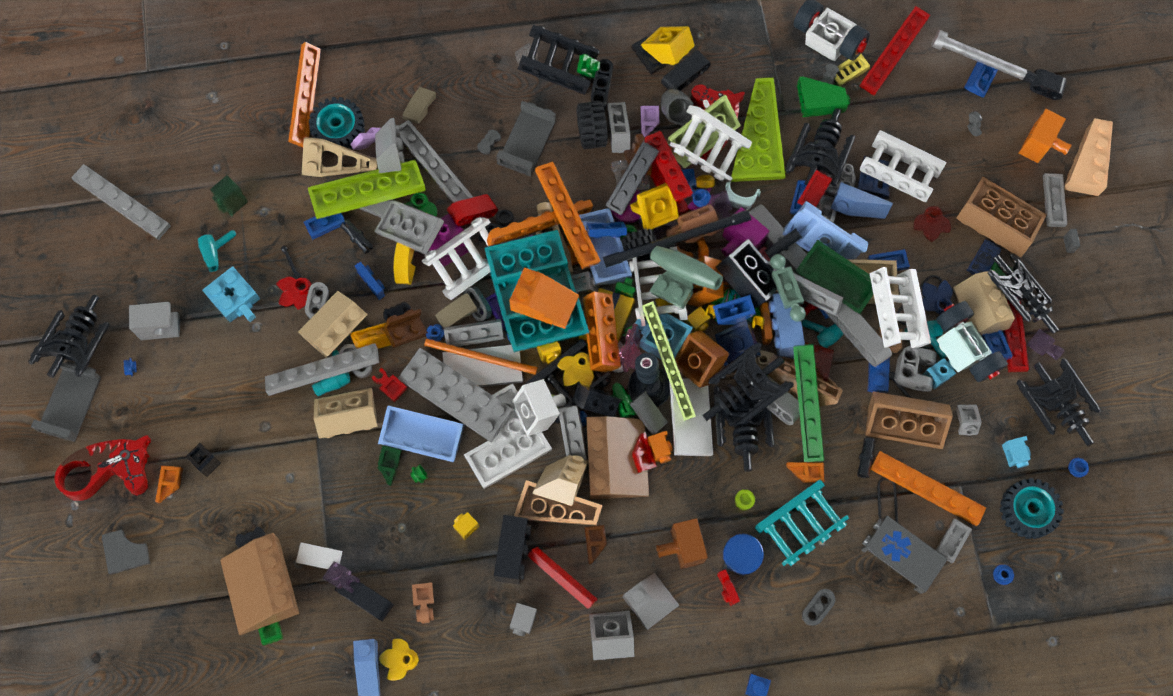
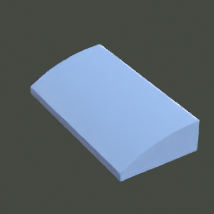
(604, 247)
(421, 433)

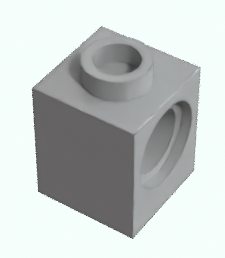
(523, 619)

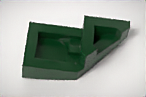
(389, 462)

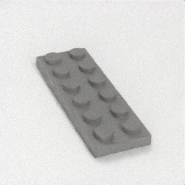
(455, 394)

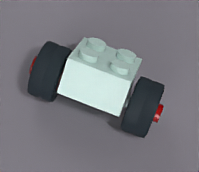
(966, 346)

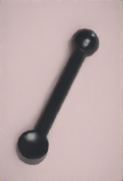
(296, 275)
(892, 377)

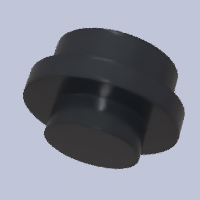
(504, 218)

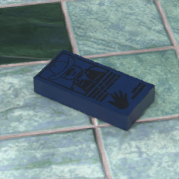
(984, 258)

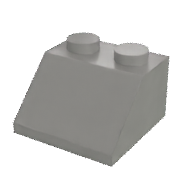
(611, 635)

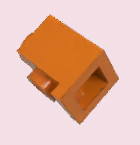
(660, 447)

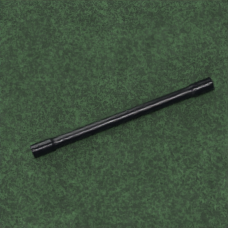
(735, 219)

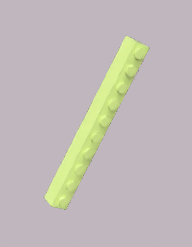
(669, 361)

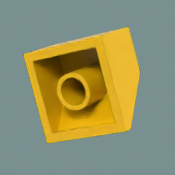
(669, 44)

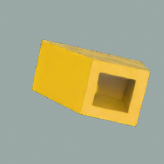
(549, 352)

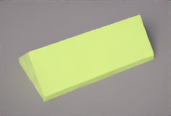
(720, 110)

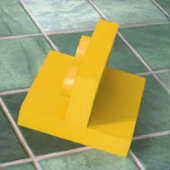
(656, 207)

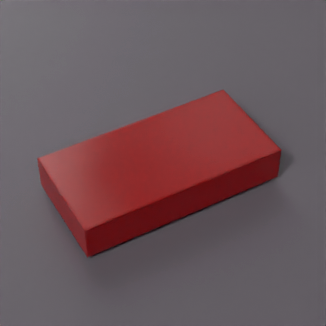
(815, 189)

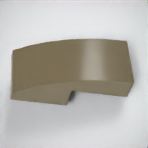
(418, 105)
(456, 311)

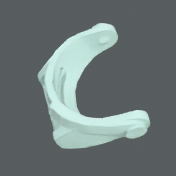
(738, 201)

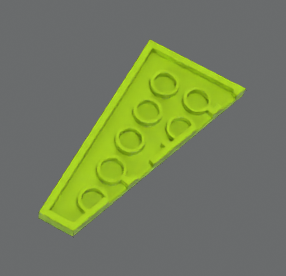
(762, 128)

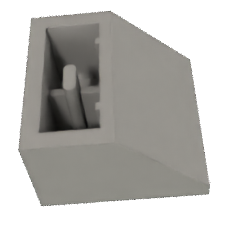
(388, 147)

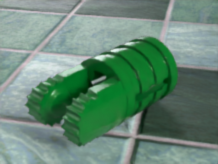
(624, 409)

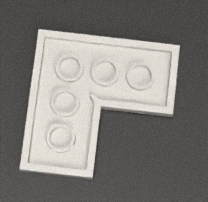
(509, 449)

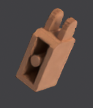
(694, 219)

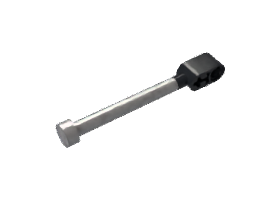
(1041, 80)

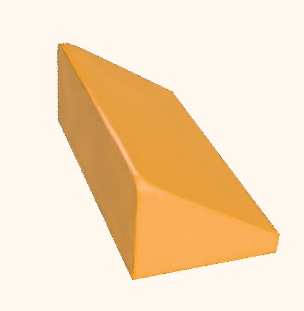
(370, 336)

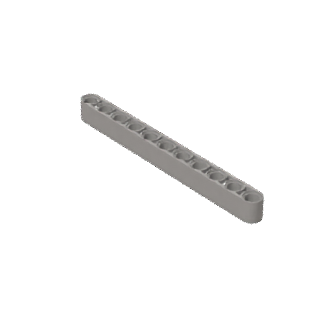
(848, 321)

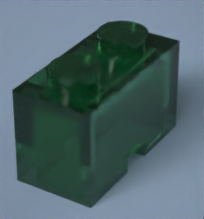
(228, 196)

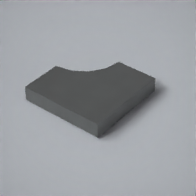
(122, 553)

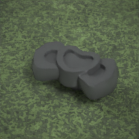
(830, 74)
(975, 122)
(488, 142)

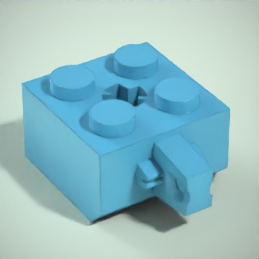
(232, 306)
(674, 329)

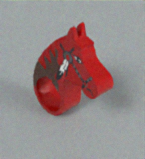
(108, 458)

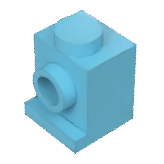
(937, 376)
(1017, 452)

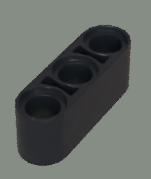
(686, 71)
(602, 78)
(367, 600)

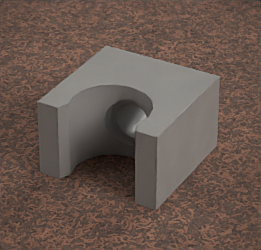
(154, 321)

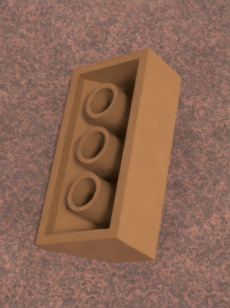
(908, 420)

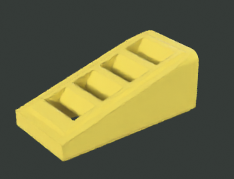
(859, 71)

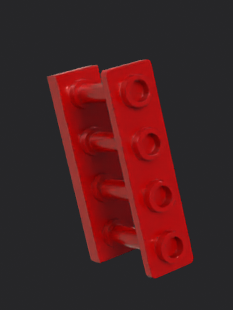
(666, 170)

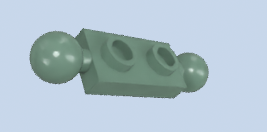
(787, 287)

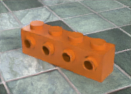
(602, 333)

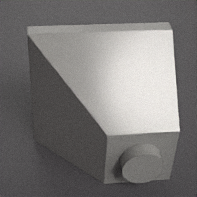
(650, 601)

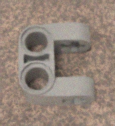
(910, 367)

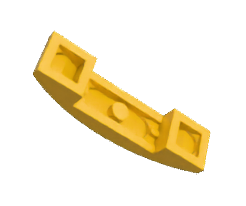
(403, 268)

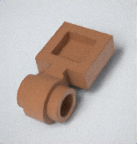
(423, 596)

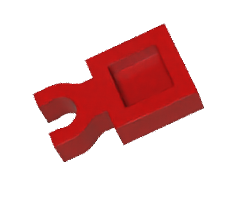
(391, 387)
(729, 593)

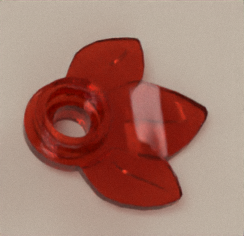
(932, 226)

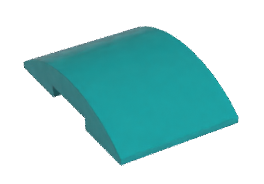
(544, 255)

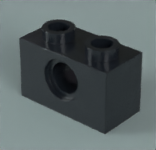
(596, 400)

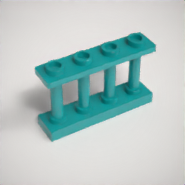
(799, 503)

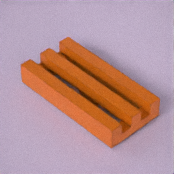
(767, 328)

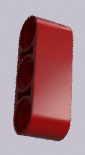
(469, 209)

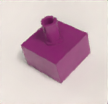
(740, 233)
(445, 234)

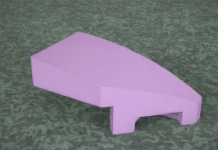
(649, 119)
(364, 140)

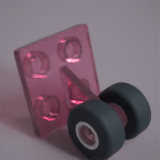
(645, 364)

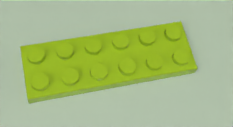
(365, 189)

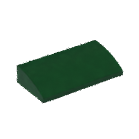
(837, 275)

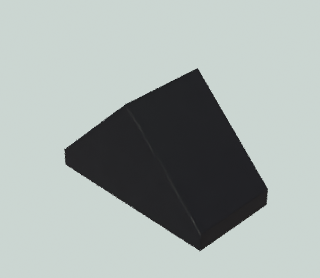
(203, 460)

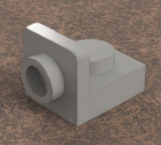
(584, 283)
(969, 419)

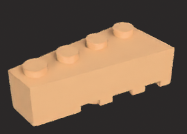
(1091, 162)
(548, 510)

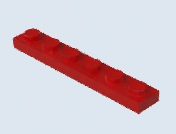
(894, 51)

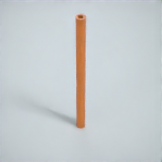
(481, 356)

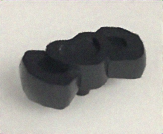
(398, 310)
(242, 540)

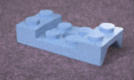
(814, 226)

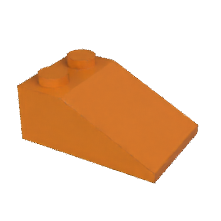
(543, 299)

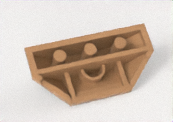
(827, 391)

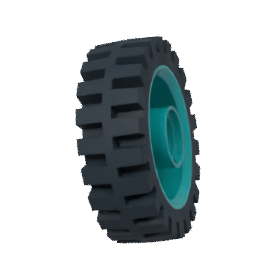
(334, 112)
(1042, 498)

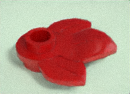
(292, 293)

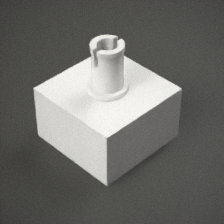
(537, 407)

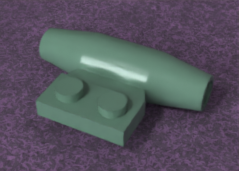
(680, 276)

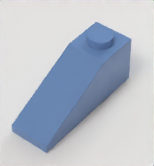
(859, 203)
(367, 667)

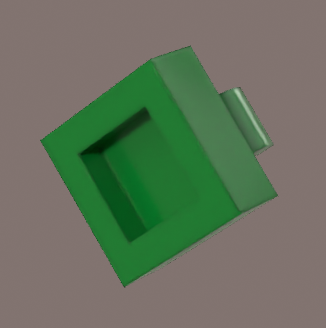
(587, 66)
(625, 289)

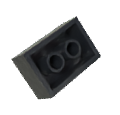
(749, 273)
(512, 549)

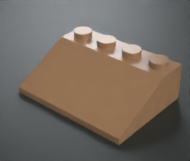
(1002, 217)
(611, 460)
(259, 584)

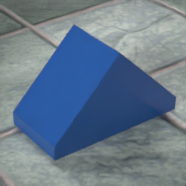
(734, 311)

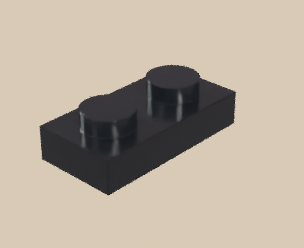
(648, 60)

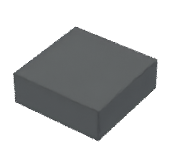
(1071, 241)

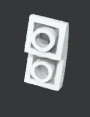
(317, 556)

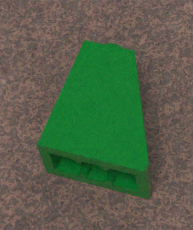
(820, 97)

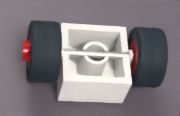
(830, 32)

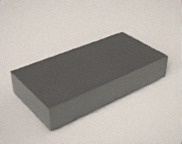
(648, 413)

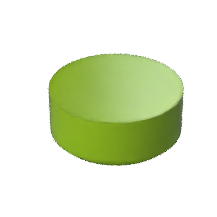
(744, 499)

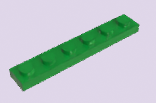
(808, 402)

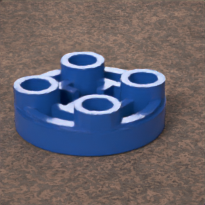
(743, 554)

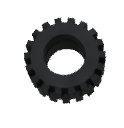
(592, 125)

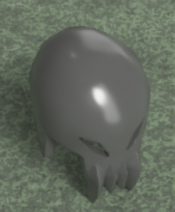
(674, 106)

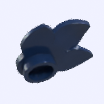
(935, 295)

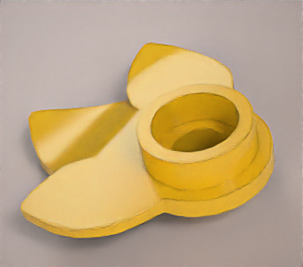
(574, 371)
(395, 659)

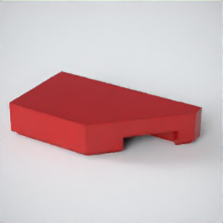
(643, 454)

